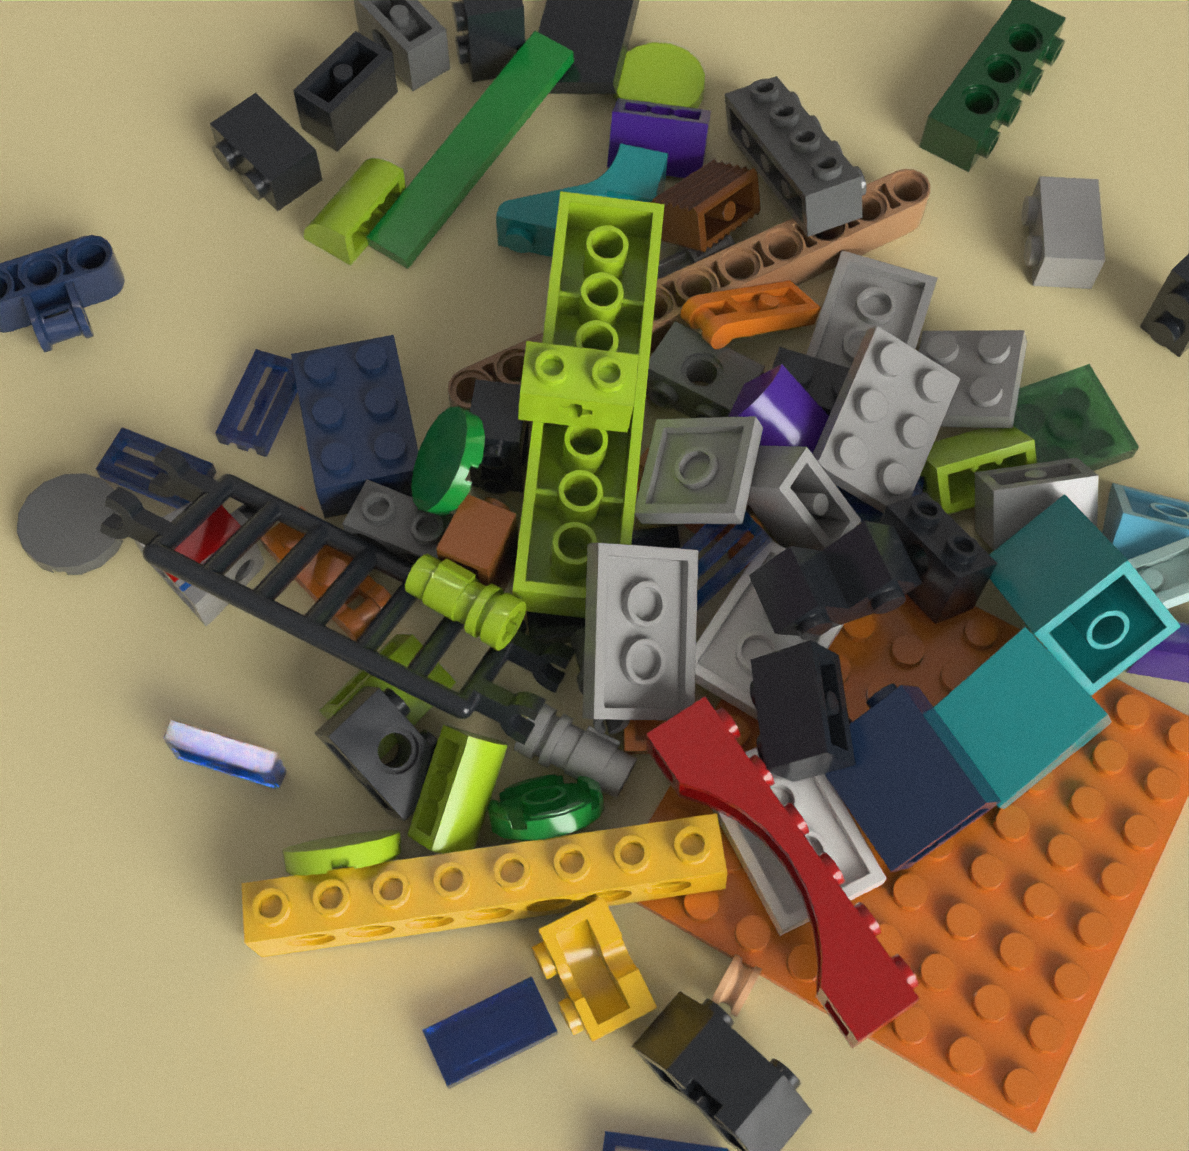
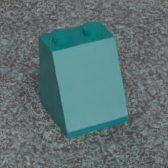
(1080, 595)
(1020, 716)

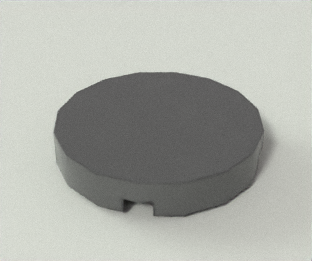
(63, 524)

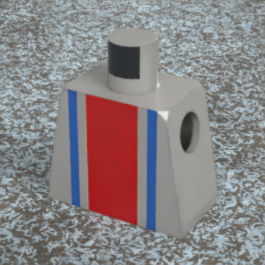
(200, 547)

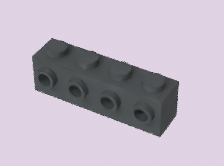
(795, 156)

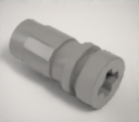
(578, 751)

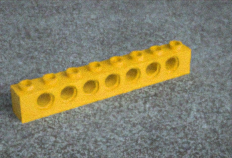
(483, 885)

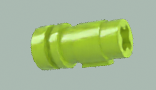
(464, 599)

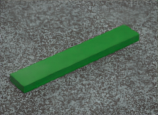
(470, 149)

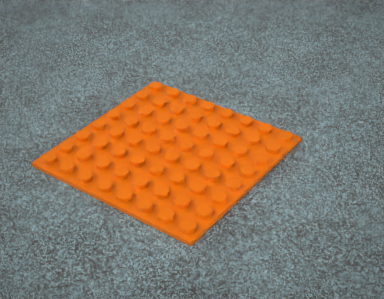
(1008, 914)

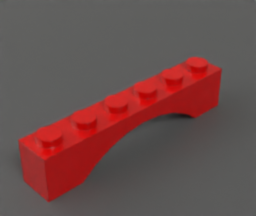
(855, 974)

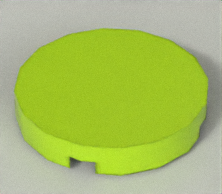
(662, 76)
(344, 850)

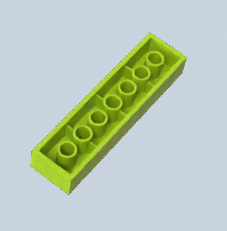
(581, 477)

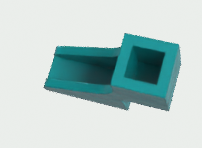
(531, 221)

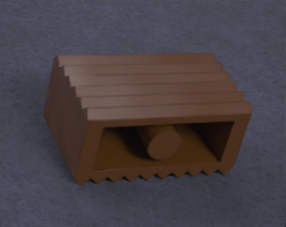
(709, 205)

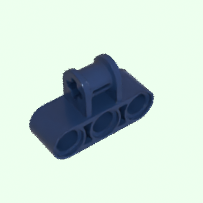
(56, 286)

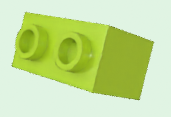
(577, 386)

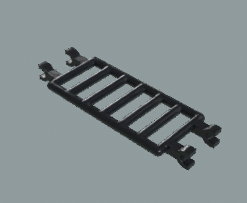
(207, 495)

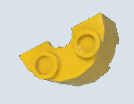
(593, 971)

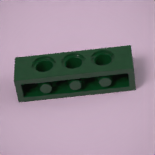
(992, 83)

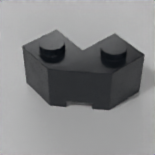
(850, 579)
(723, 1075)

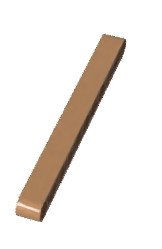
(889, 211)

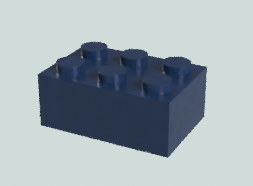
(355, 420)

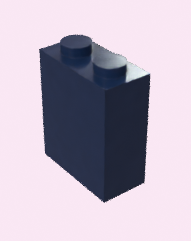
(909, 778)

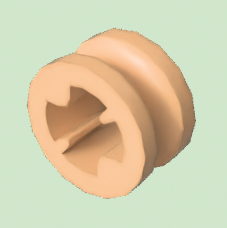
(736, 985)

